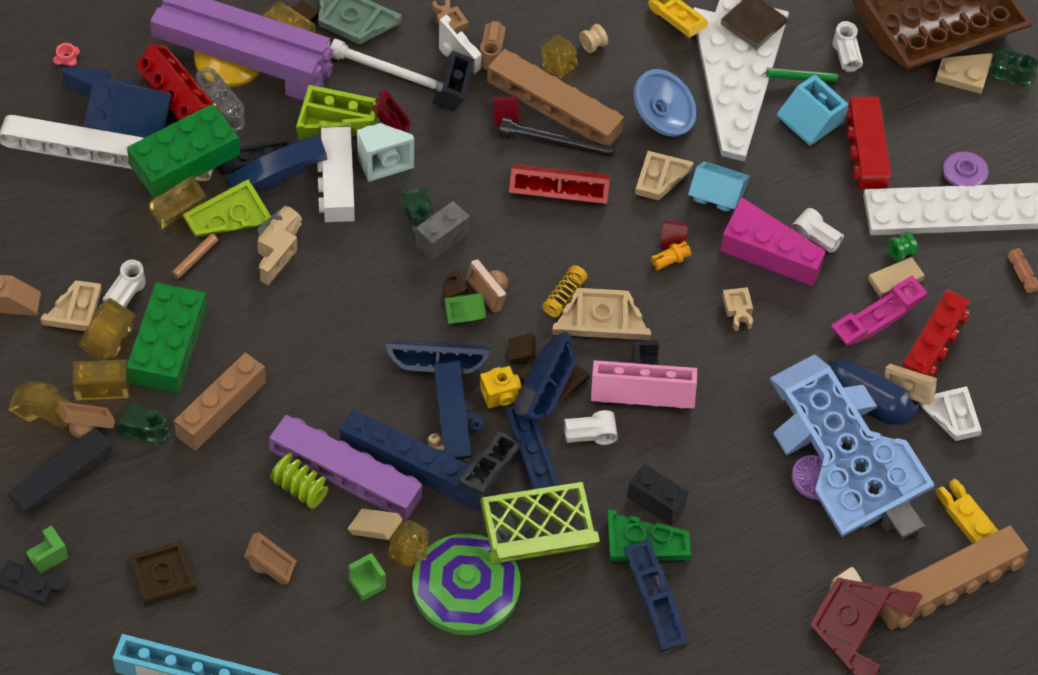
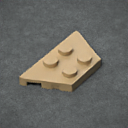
(602, 315)

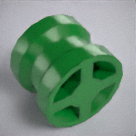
(902, 246)

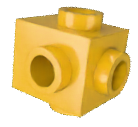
(499, 387)

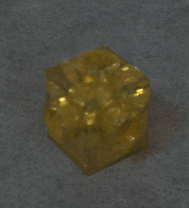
(559, 56)
(409, 543)

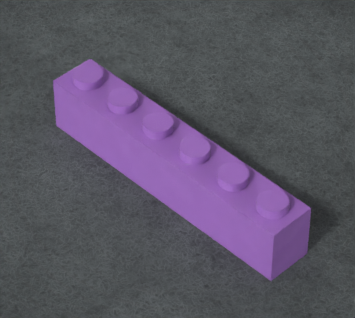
(347, 467)

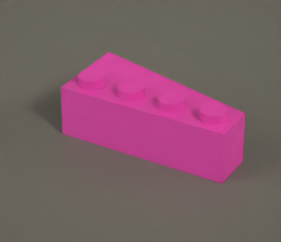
(771, 244)

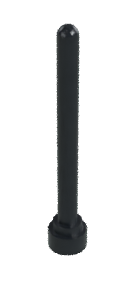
(510, 128)

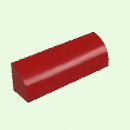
(559, 183)

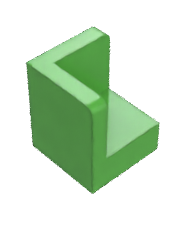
(465, 308)
(49, 552)
(367, 576)

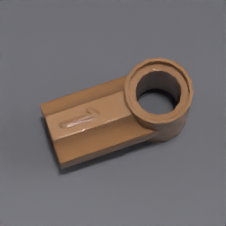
(492, 43)

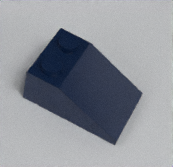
(126, 108)

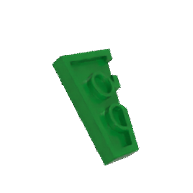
(667, 541)

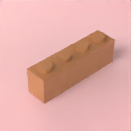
(220, 401)

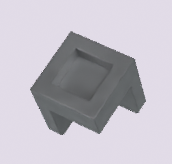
(511, 520)
(903, 520)

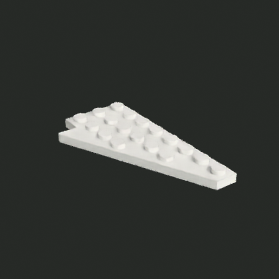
(734, 79)

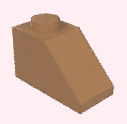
(18, 297)

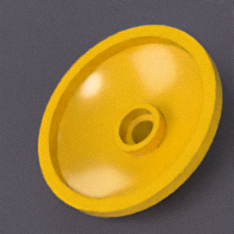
(230, 72)

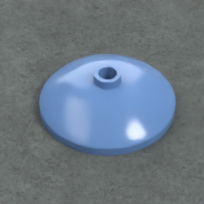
(664, 102)

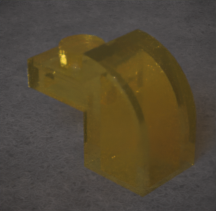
(37, 400)

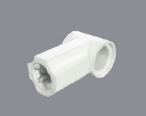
(847, 46)
(812, 227)
(125, 286)
(599, 427)

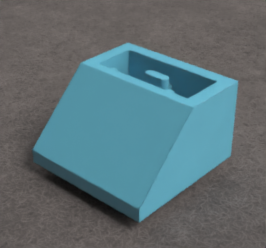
(813, 110)

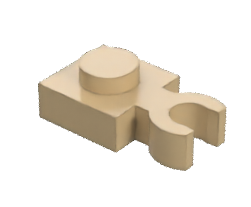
(739, 305)

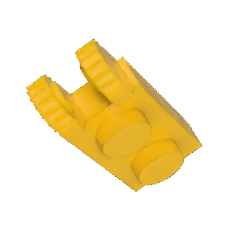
(679, 15)
(966, 512)

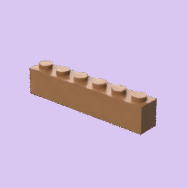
(555, 98)
(959, 574)

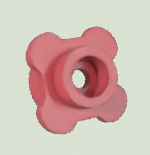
(66, 54)

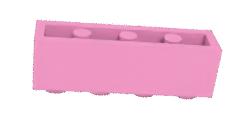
(644, 384)

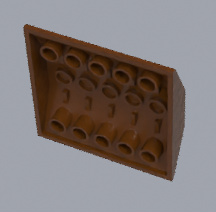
(931, 29)

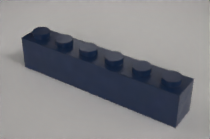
(409, 457)

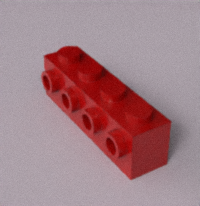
(168, 75)
(937, 334)

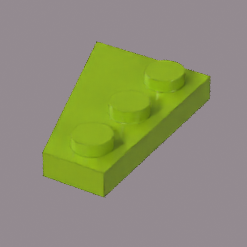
(228, 212)

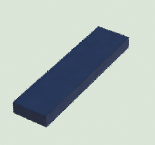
(532, 451)

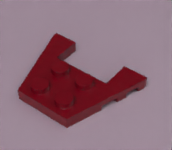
(850, 614)

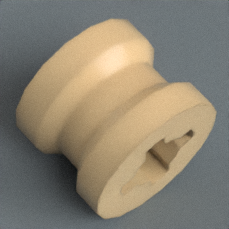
(593, 38)

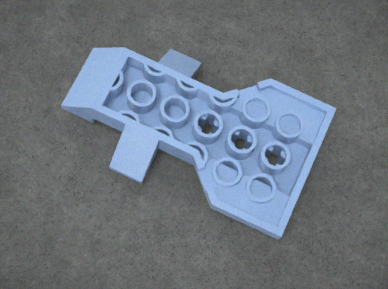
(831, 417)

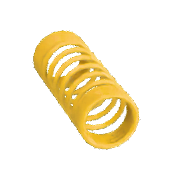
(555, 304)

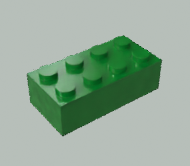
(183, 150)
(167, 338)

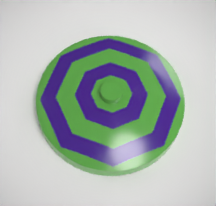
(462, 589)

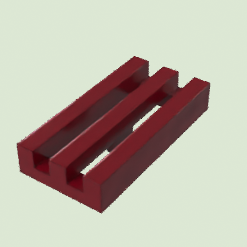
(386, 116)

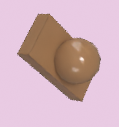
(490, 283)
(84, 418)
(269, 559)

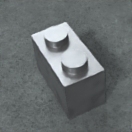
(442, 230)

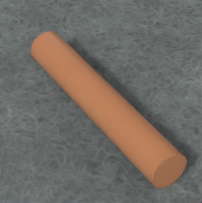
(192, 258)

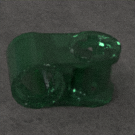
(1015, 67)
(417, 206)
(141, 423)

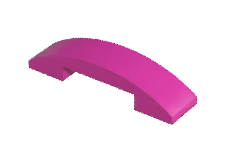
(880, 314)

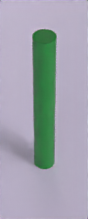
(800, 75)

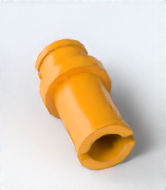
(673, 254)

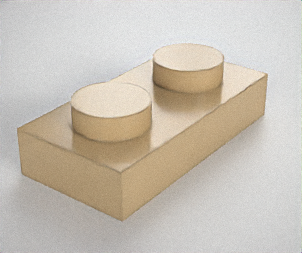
(920, 386)

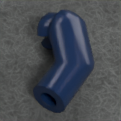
(475, 423)

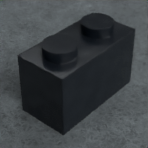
(453, 81)
(657, 494)

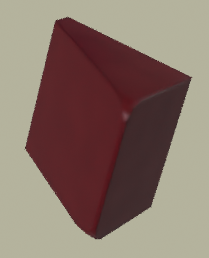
(505, 107)
(673, 233)

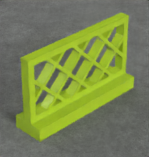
(548, 543)

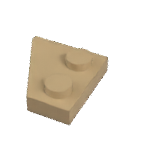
(965, 71)
(661, 174)
(75, 307)

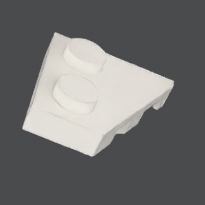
(457, 42)
(954, 413)

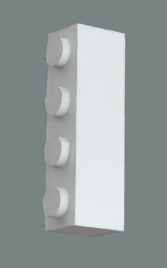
(337, 175)

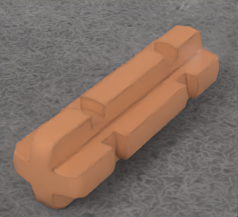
(1023, 270)

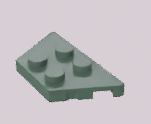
(356, 19)

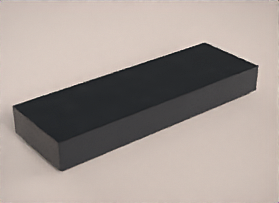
(253, 152)

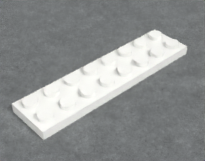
(952, 208)

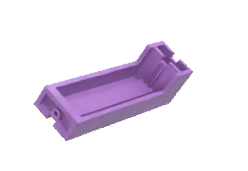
(247, 40)

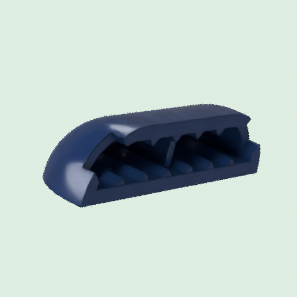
(423, 355)
(546, 379)
(891, 399)

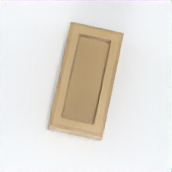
(890, 276)
(375, 524)

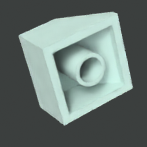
(384, 151)

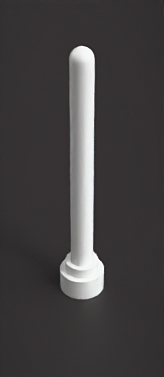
(342, 51)

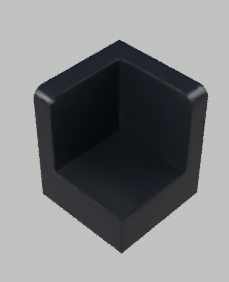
(645, 352)

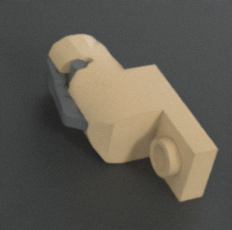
(277, 242)

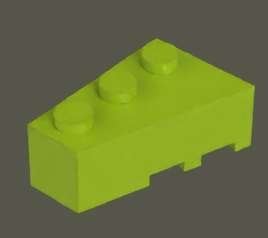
(334, 109)

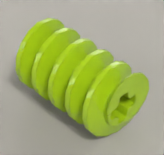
(298, 482)

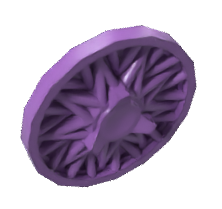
(965, 169)
(806, 475)

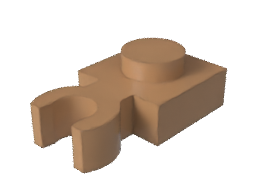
(458, 20)

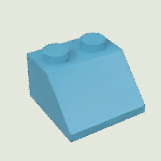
(718, 186)

